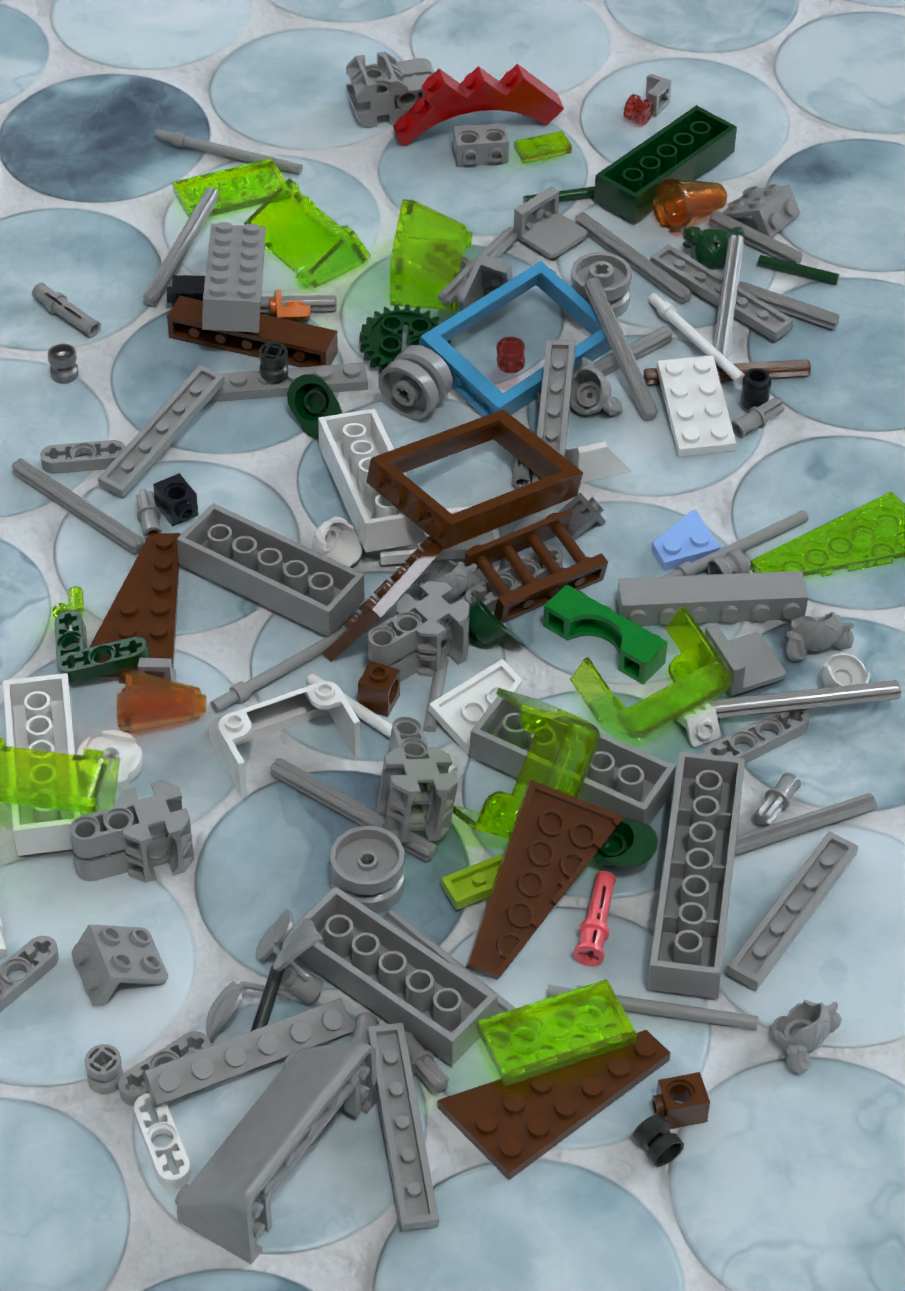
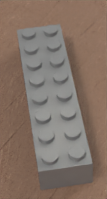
(697, 875)

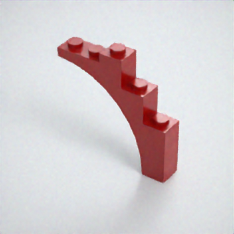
(478, 91)

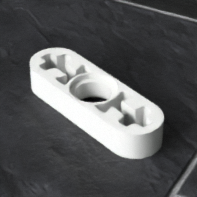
(159, 1155)

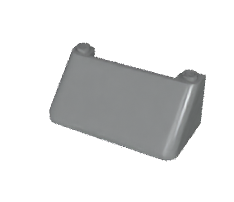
(234, 1188)

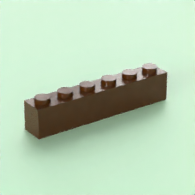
(305, 343)

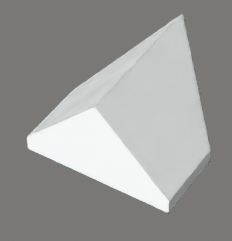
(596, 461)

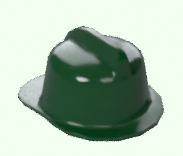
(310, 399)
(485, 627)
(628, 845)

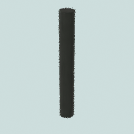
(268, 998)

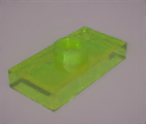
(543, 147)

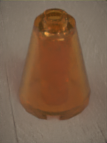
(686, 202)
(155, 702)

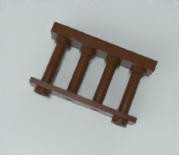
(536, 591)

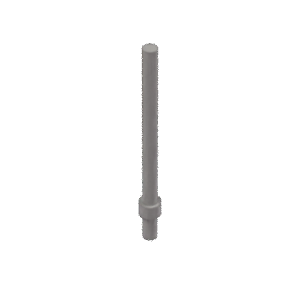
(182, 140)
(748, 542)
(242, 691)
(676, 1010)

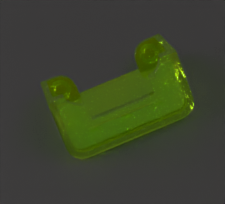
(307, 237)
(425, 256)

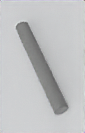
(436, 691)

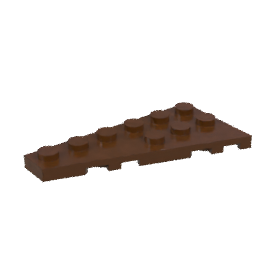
(387, 595)
(147, 601)
(532, 1116)

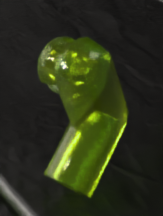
(75, 602)

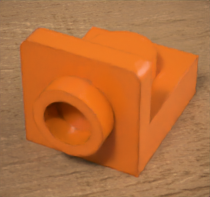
(293, 311)

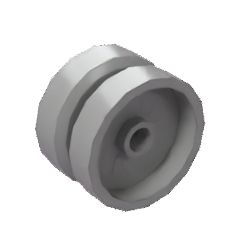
(612, 273)
(415, 382)
(369, 866)

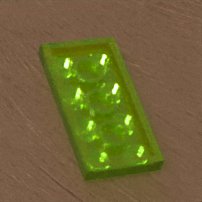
(237, 187)
(556, 1032)

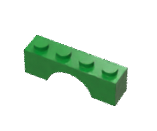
(577, 615)

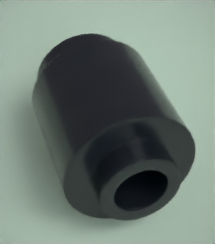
(755, 388)

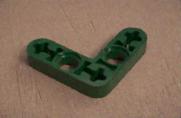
(81, 654)

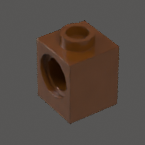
(379, 688)
(684, 1088)

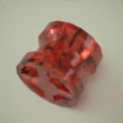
(638, 109)
(510, 354)

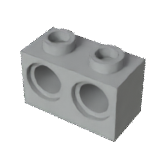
(480, 144)

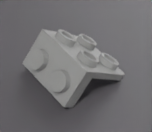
(770, 206)
(544, 228)
(483, 277)
(747, 659)
(116, 956)

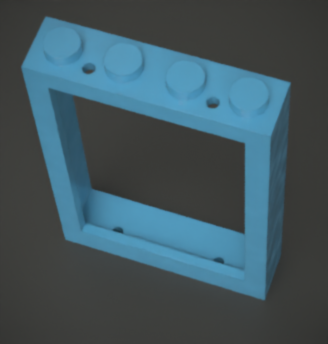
(471, 382)

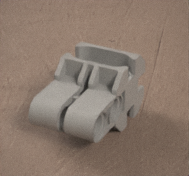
(385, 87)
(417, 642)
(415, 784)
(134, 836)

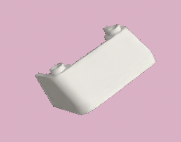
(278, 714)

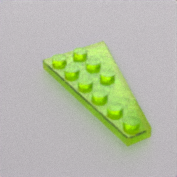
(854, 541)

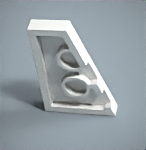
(466, 704)

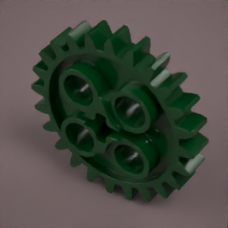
(383, 334)

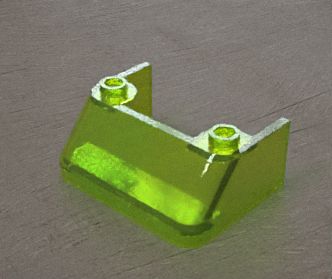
(697, 678)
(556, 758)
(58, 779)

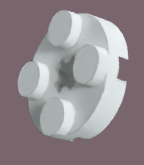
(120, 745)

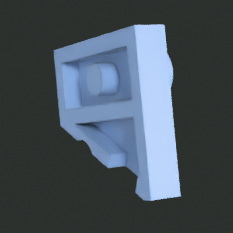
(684, 542)

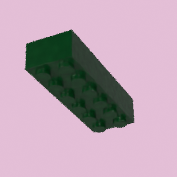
(677, 151)

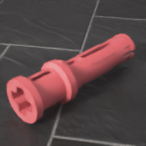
(591, 941)

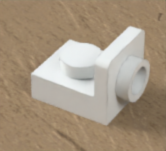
(701, 725)

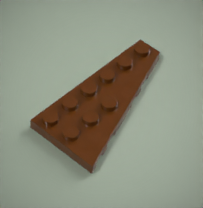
(543, 857)

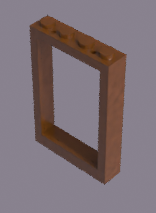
(558, 482)

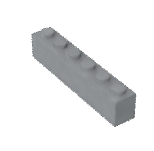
(714, 597)

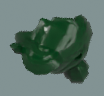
(702, 244)

